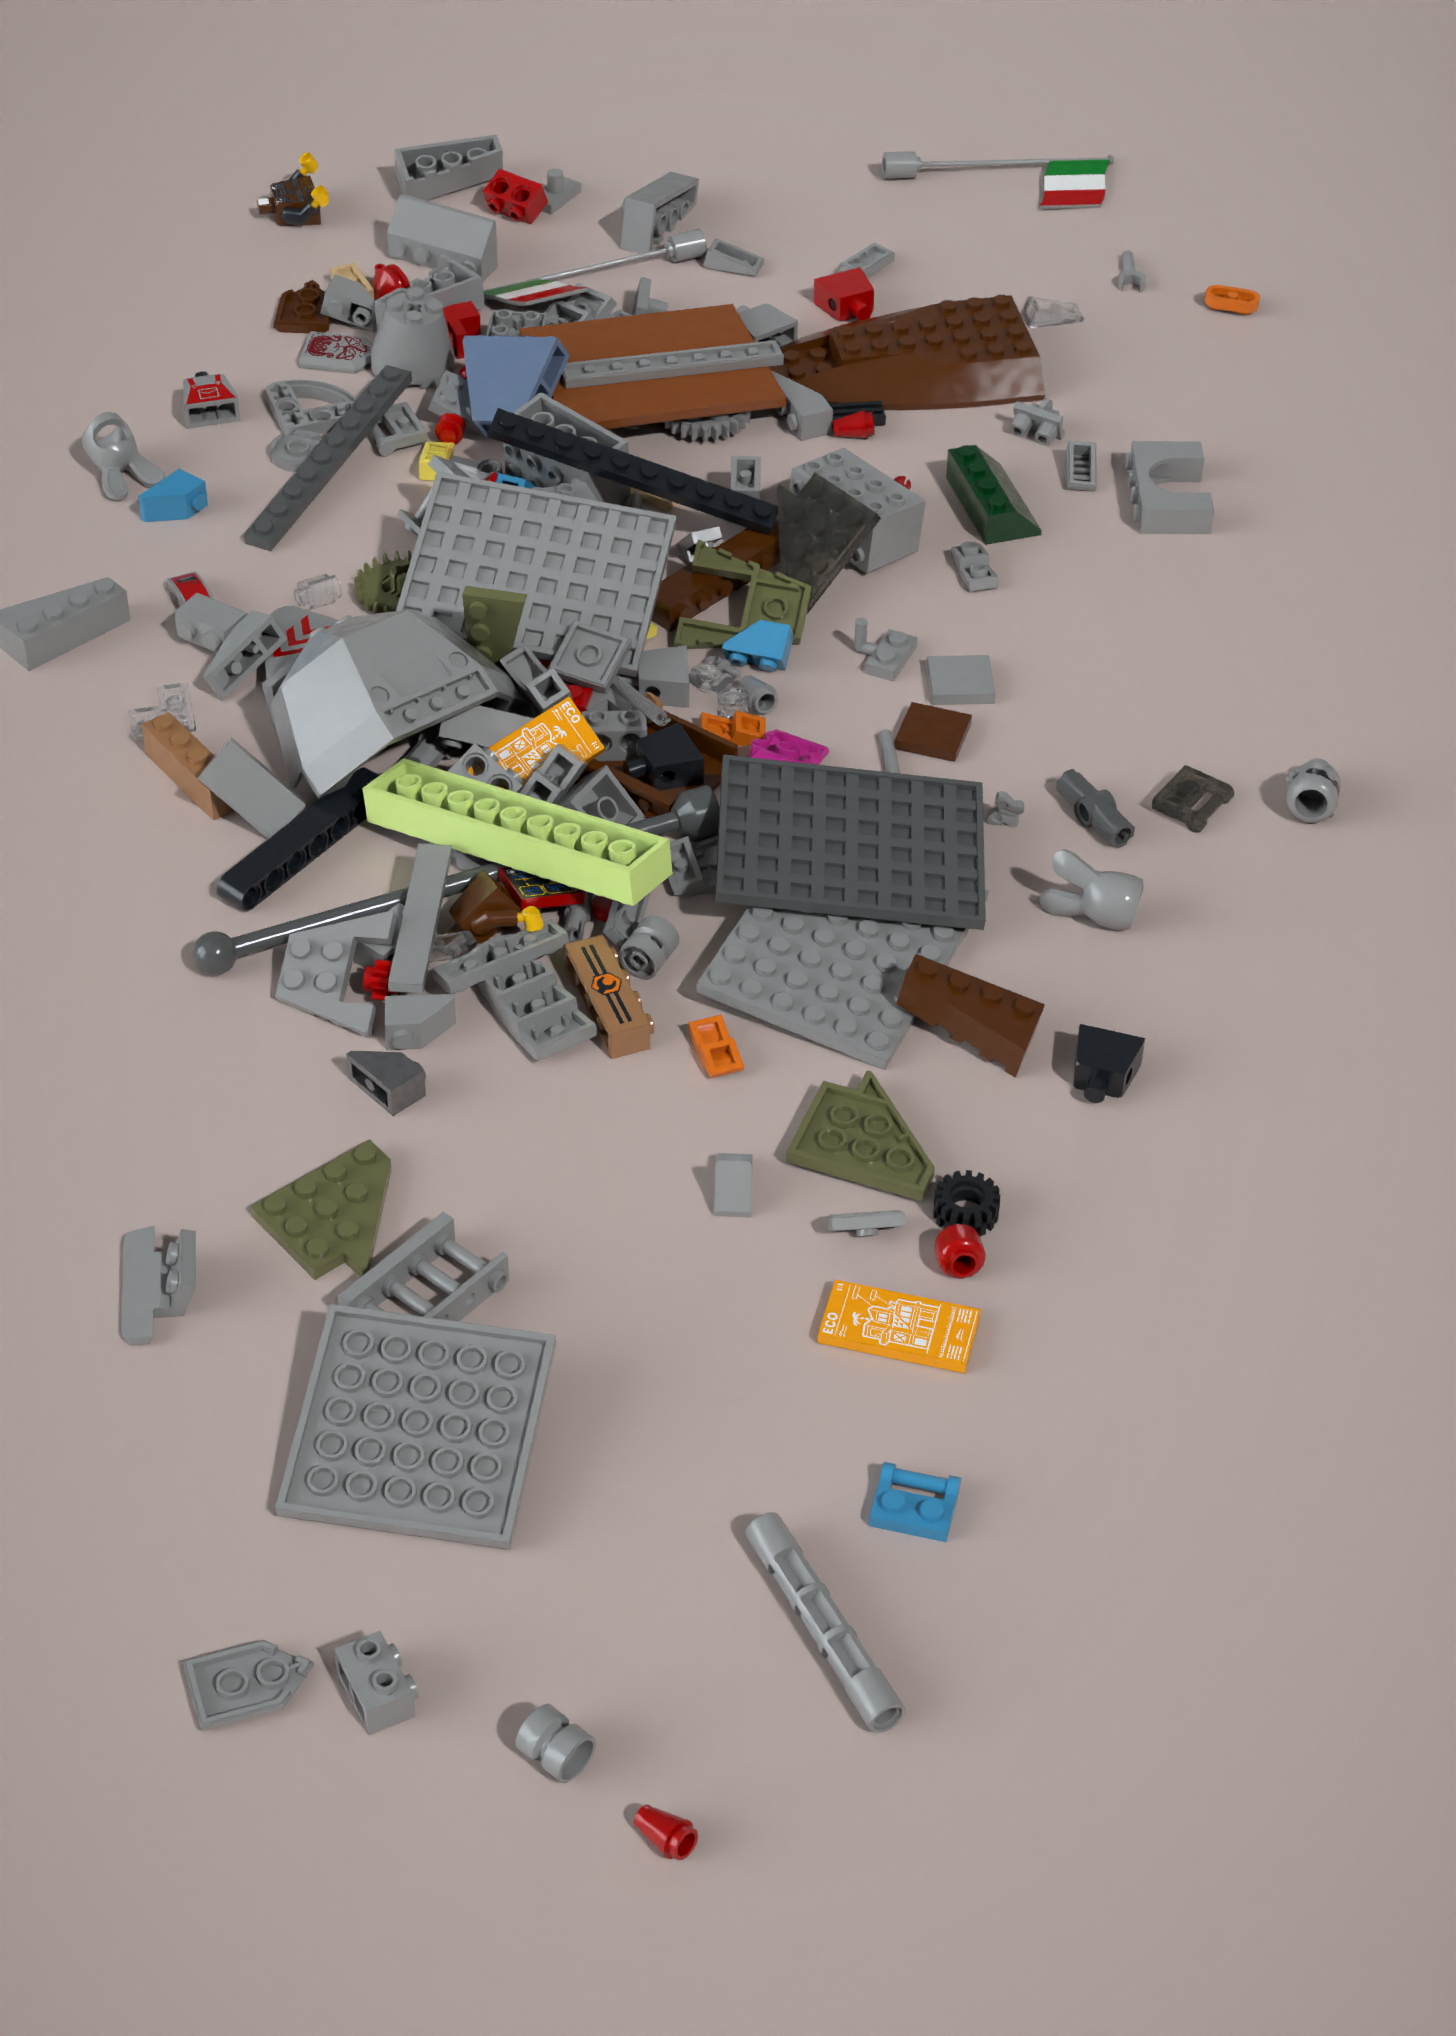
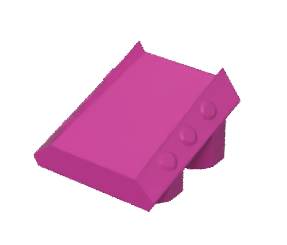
(787, 747)

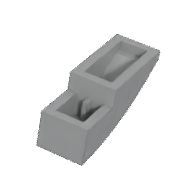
(555, 775)

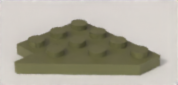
(861, 1140)
(330, 1212)

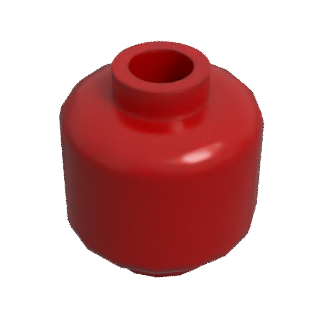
(959, 1251)

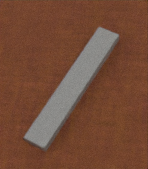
(420, 918)

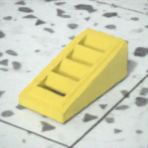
(441, 449)

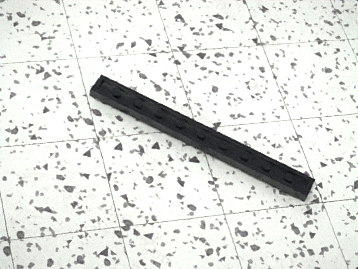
(633, 471)

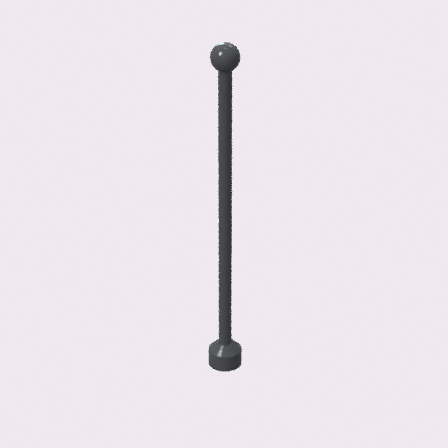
(215, 953)

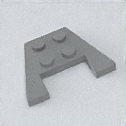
(320, 966)

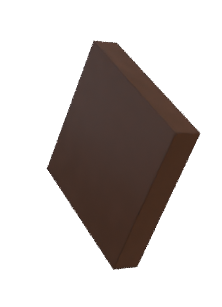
(933, 731)

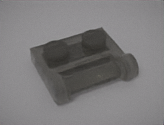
(1185, 791)

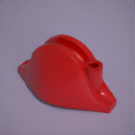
(388, 279)

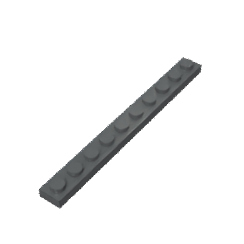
(327, 458)

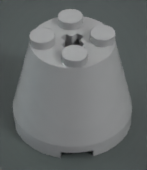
(414, 338)

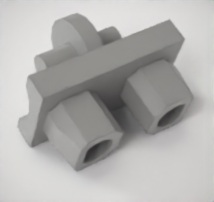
(1038, 418)

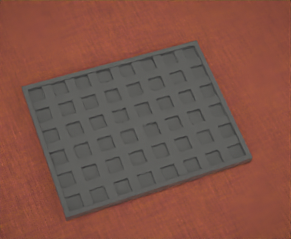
(851, 842)

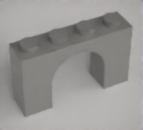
(1163, 510)

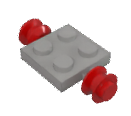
(453, 405)

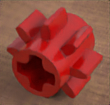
(376, 980)

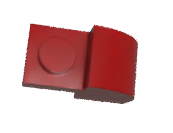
(462, 321)

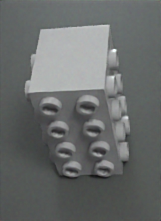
(548, 472)
(899, 508)

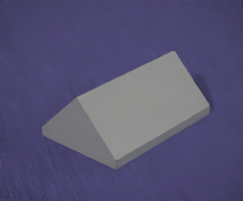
(251, 789)

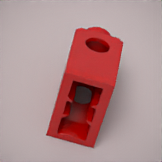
(845, 295)

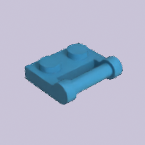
(913, 1512)

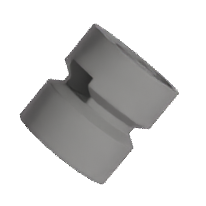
(649, 947)
(556, 1743)

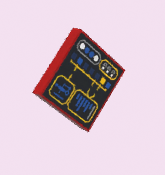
(538, 892)

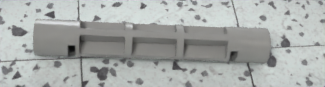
(835, 1637)

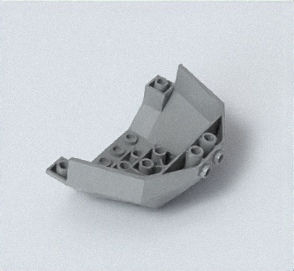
(373, 686)

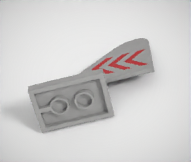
(296, 625)

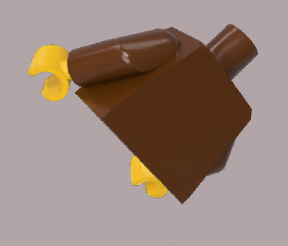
(488, 907)

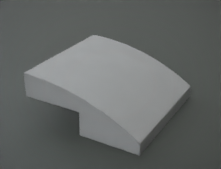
(693, 866)

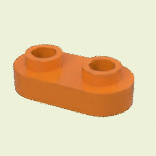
(1232, 299)

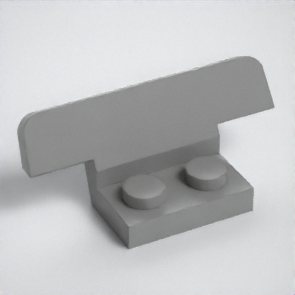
(155, 1281)

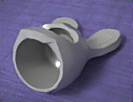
(116, 454)
(1107, 898)

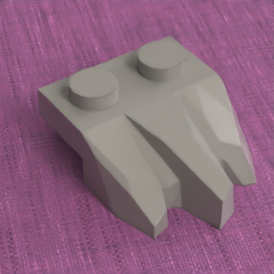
(580, 307)

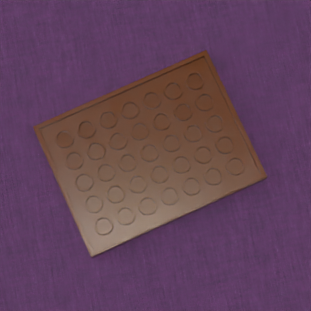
(668, 397)

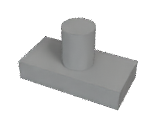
(559, 190)
(642, 302)

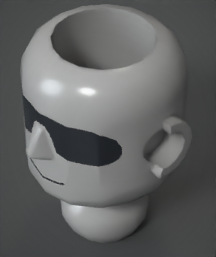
(1313, 791)

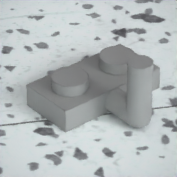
(889, 656)

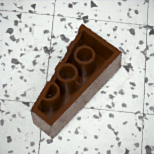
(972, 1010)

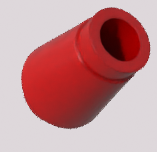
(855, 425)
(667, 1832)

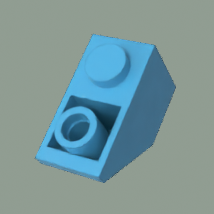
(762, 645)

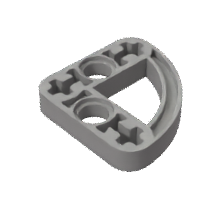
(310, 418)

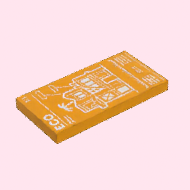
(533, 742)
(899, 1326)

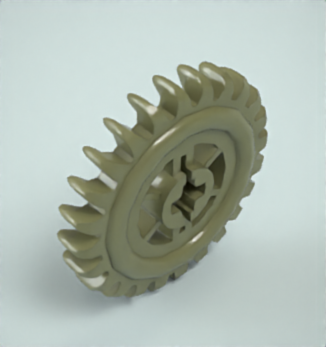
(382, 578)

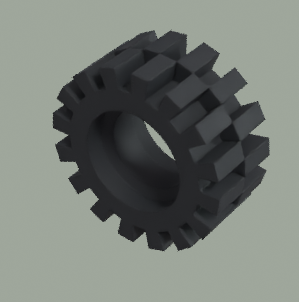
(967, 1189)

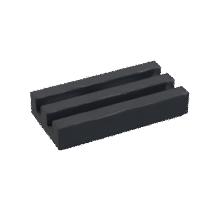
(844, 409)

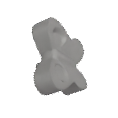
(1006, 810)

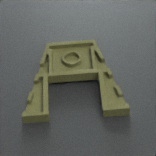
(769, 599)

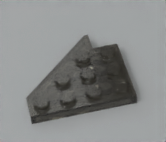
(820, 532)

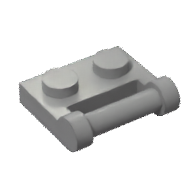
(403, 426)

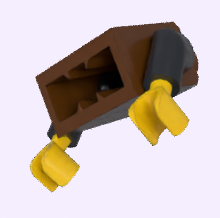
(296, 199)

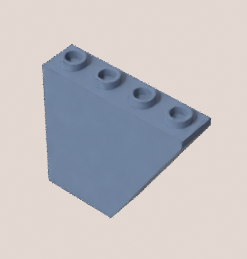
(510, 372)

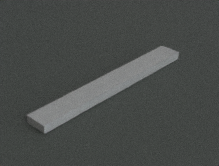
(671, 364)

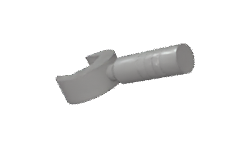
(1130, 275)

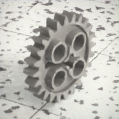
(710, 426)

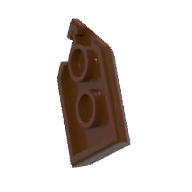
(302, 310)

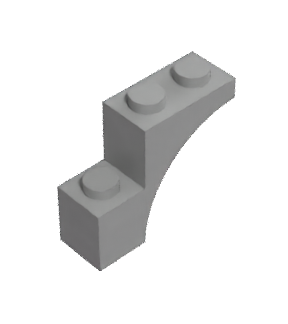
(538, 685)

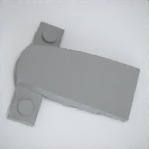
(522, 989)

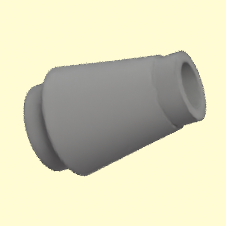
(761, 695)

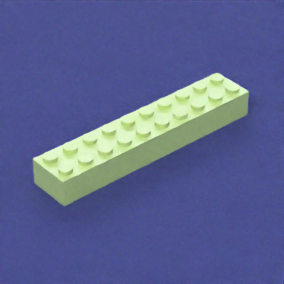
(519, 831)

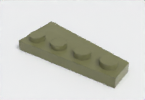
(492, 620)

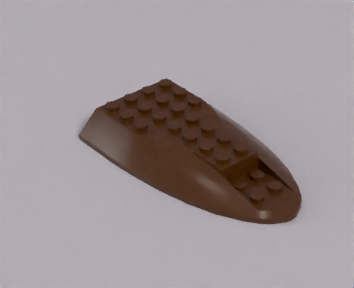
(923, 358)

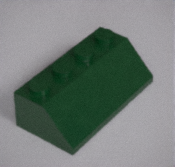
(989, 496)

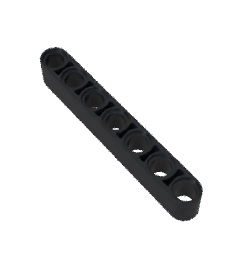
(296, 844)

